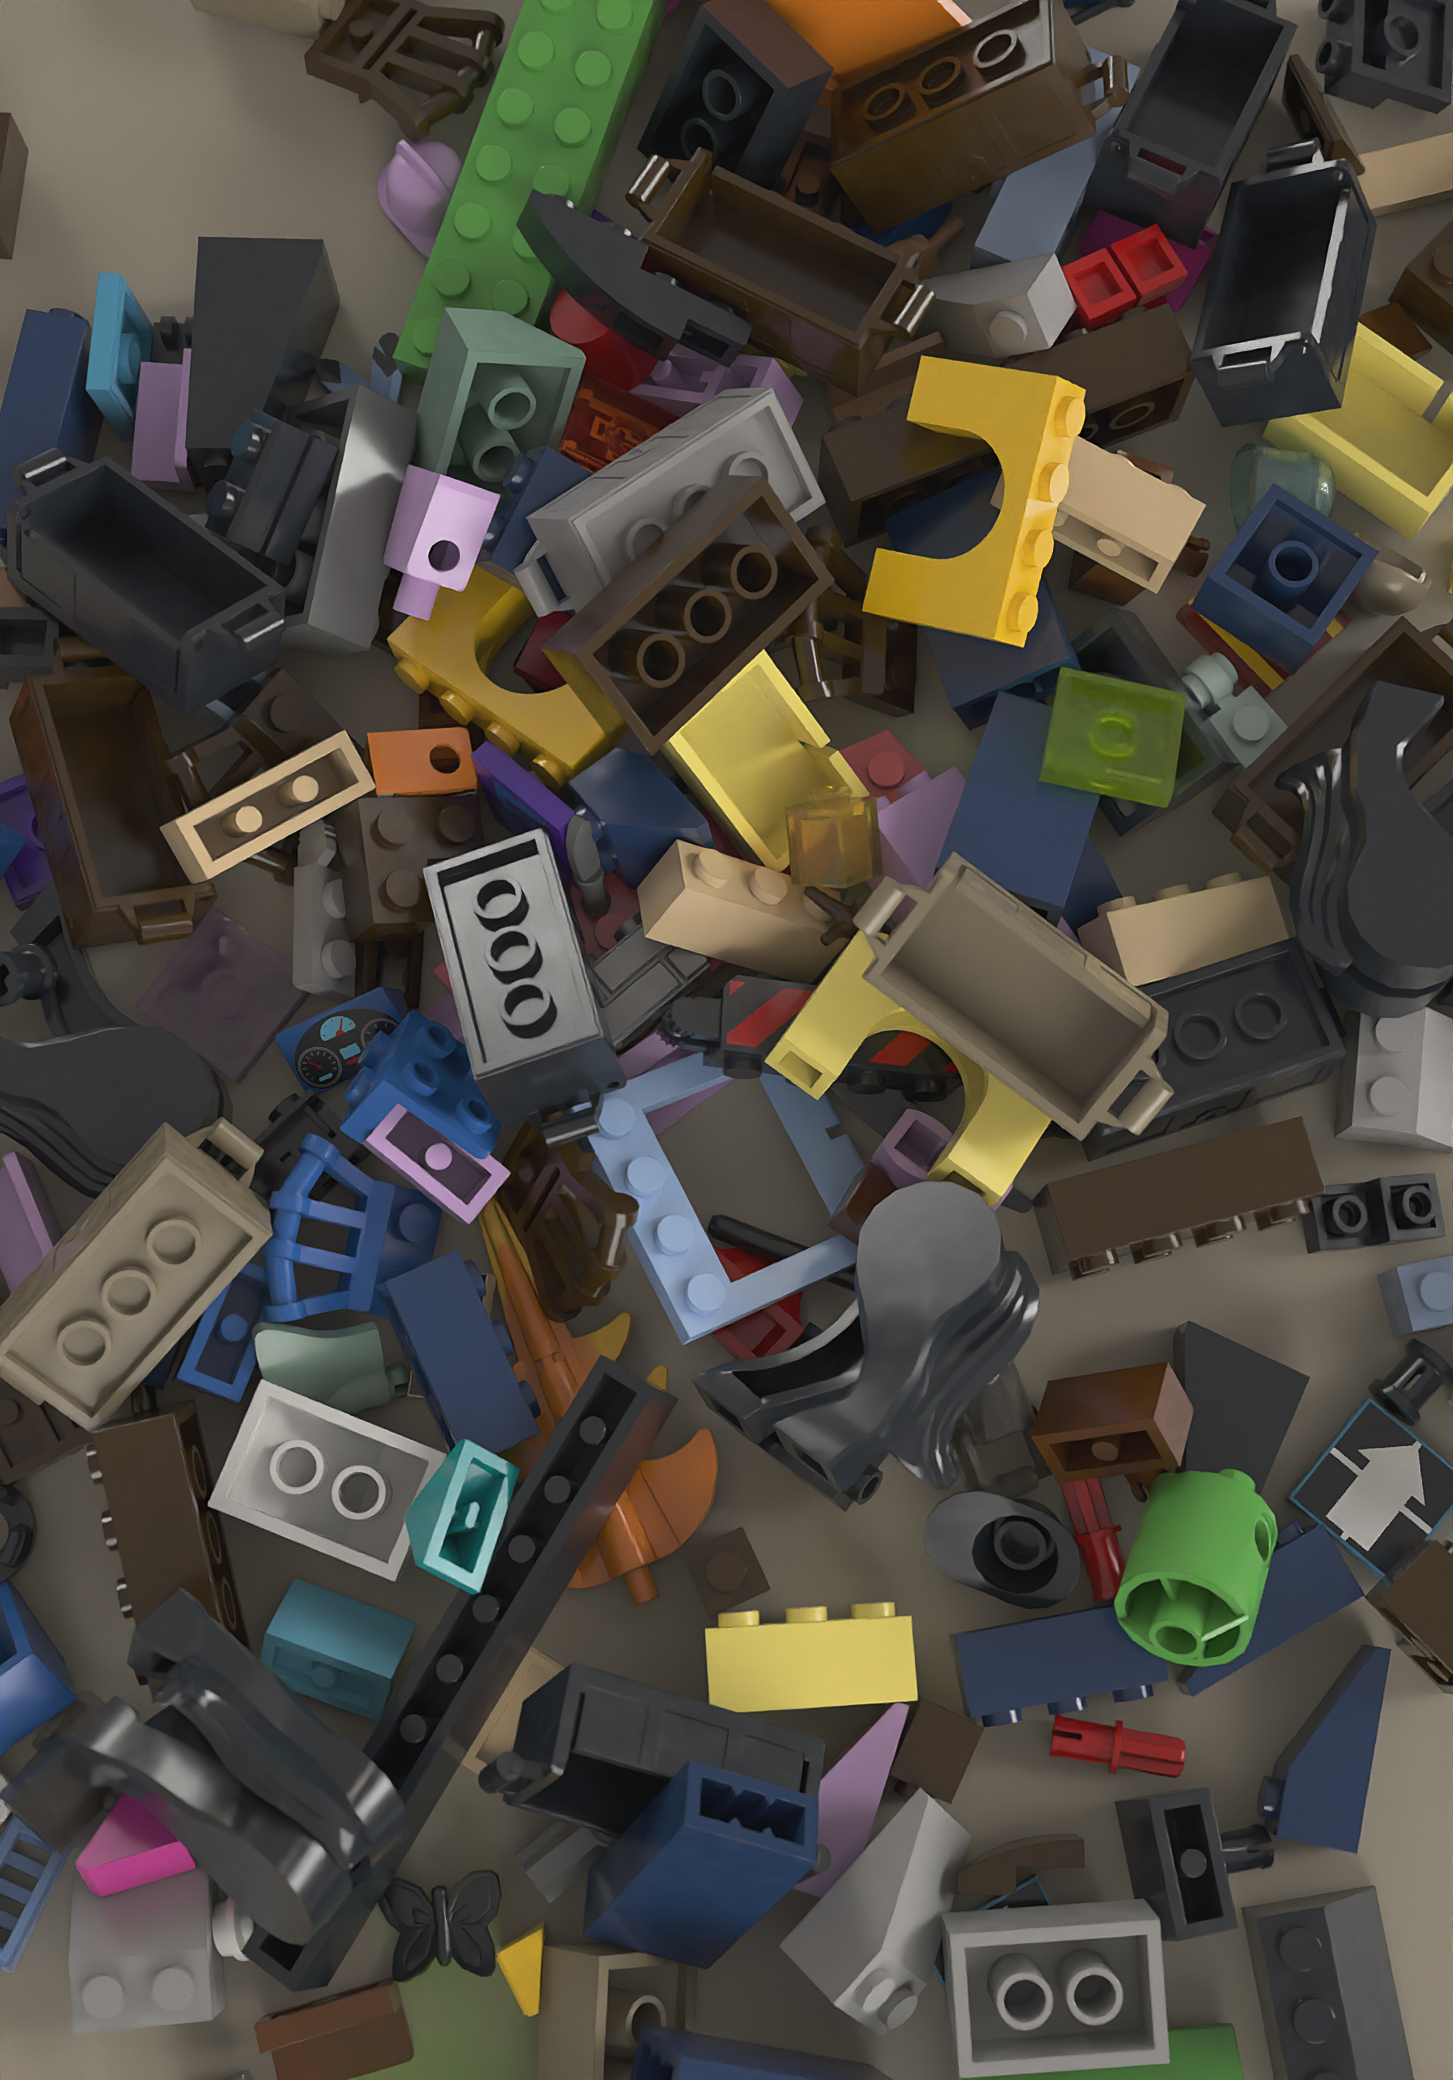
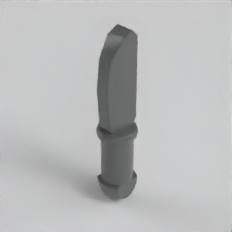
(586, 867)

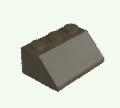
(596, 2006)

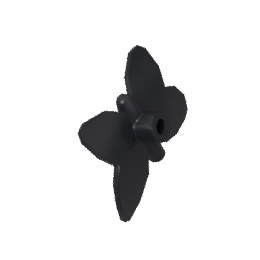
(443, 1928)

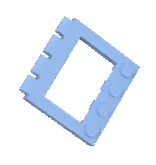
(667, 1231)

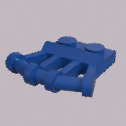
(387, 1236)

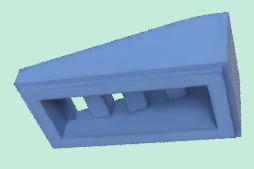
(35, 1901)

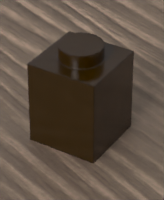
(726, 1572)
(933, 1751)

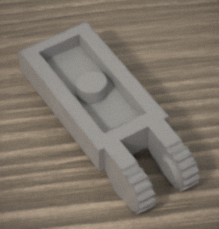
(321, 946)

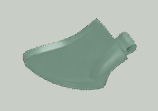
(330, 1366)

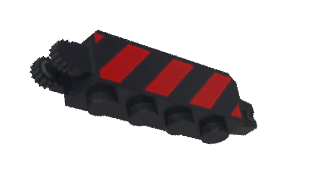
(751, 1015)

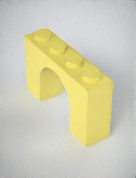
(844, 1010)

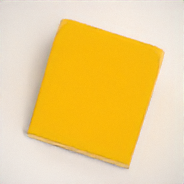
(522, 1967)

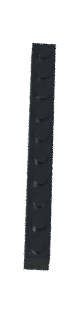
(490, 1633)

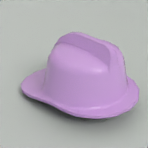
(418, 189)

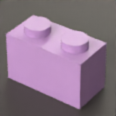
(436, 1164)

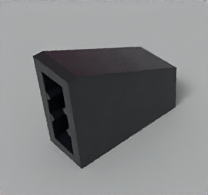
(1238, 1403)

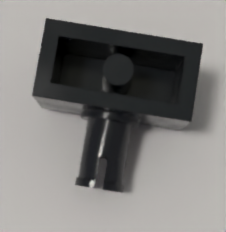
(1184, 1861)

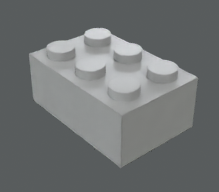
(1054, 1988)

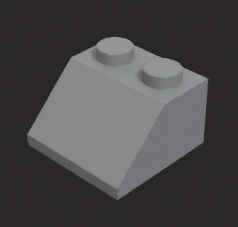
(1397, 1080)

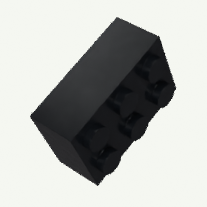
(737, 92)

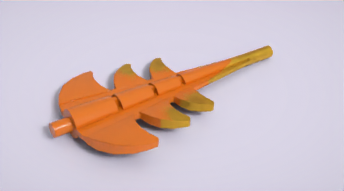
(666, 1494)

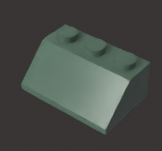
(492, 395)

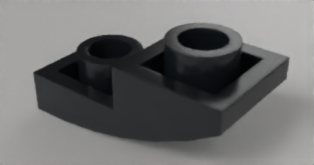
(1374, 1214)

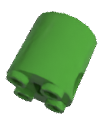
(1197, 1567)

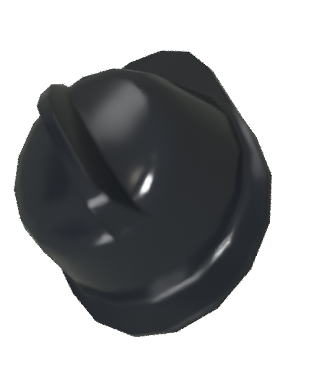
(1003, 1548)

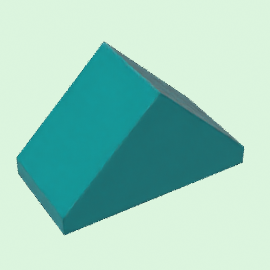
(461, 1515)

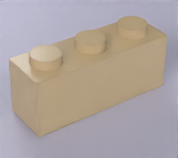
(1121, 515)
(267, 807)
(736, 913)
(1184, 928)

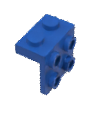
(428, 1076)

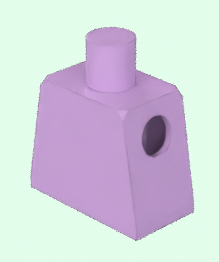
(441, 515)

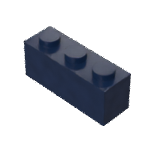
(459, 1355)
(1051, 1663)

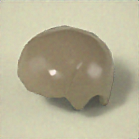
(1390, 583)

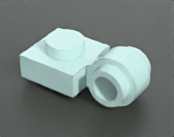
(1243, 721)

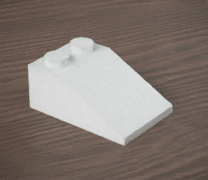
(325, 1480)

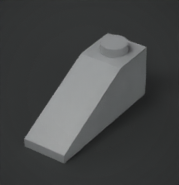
(1000, 307)

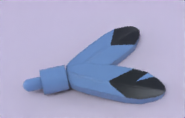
(384, 373)

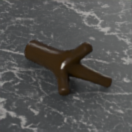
(841, 915)

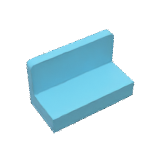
(336, 1648)

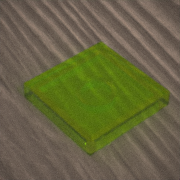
(1113, 737)

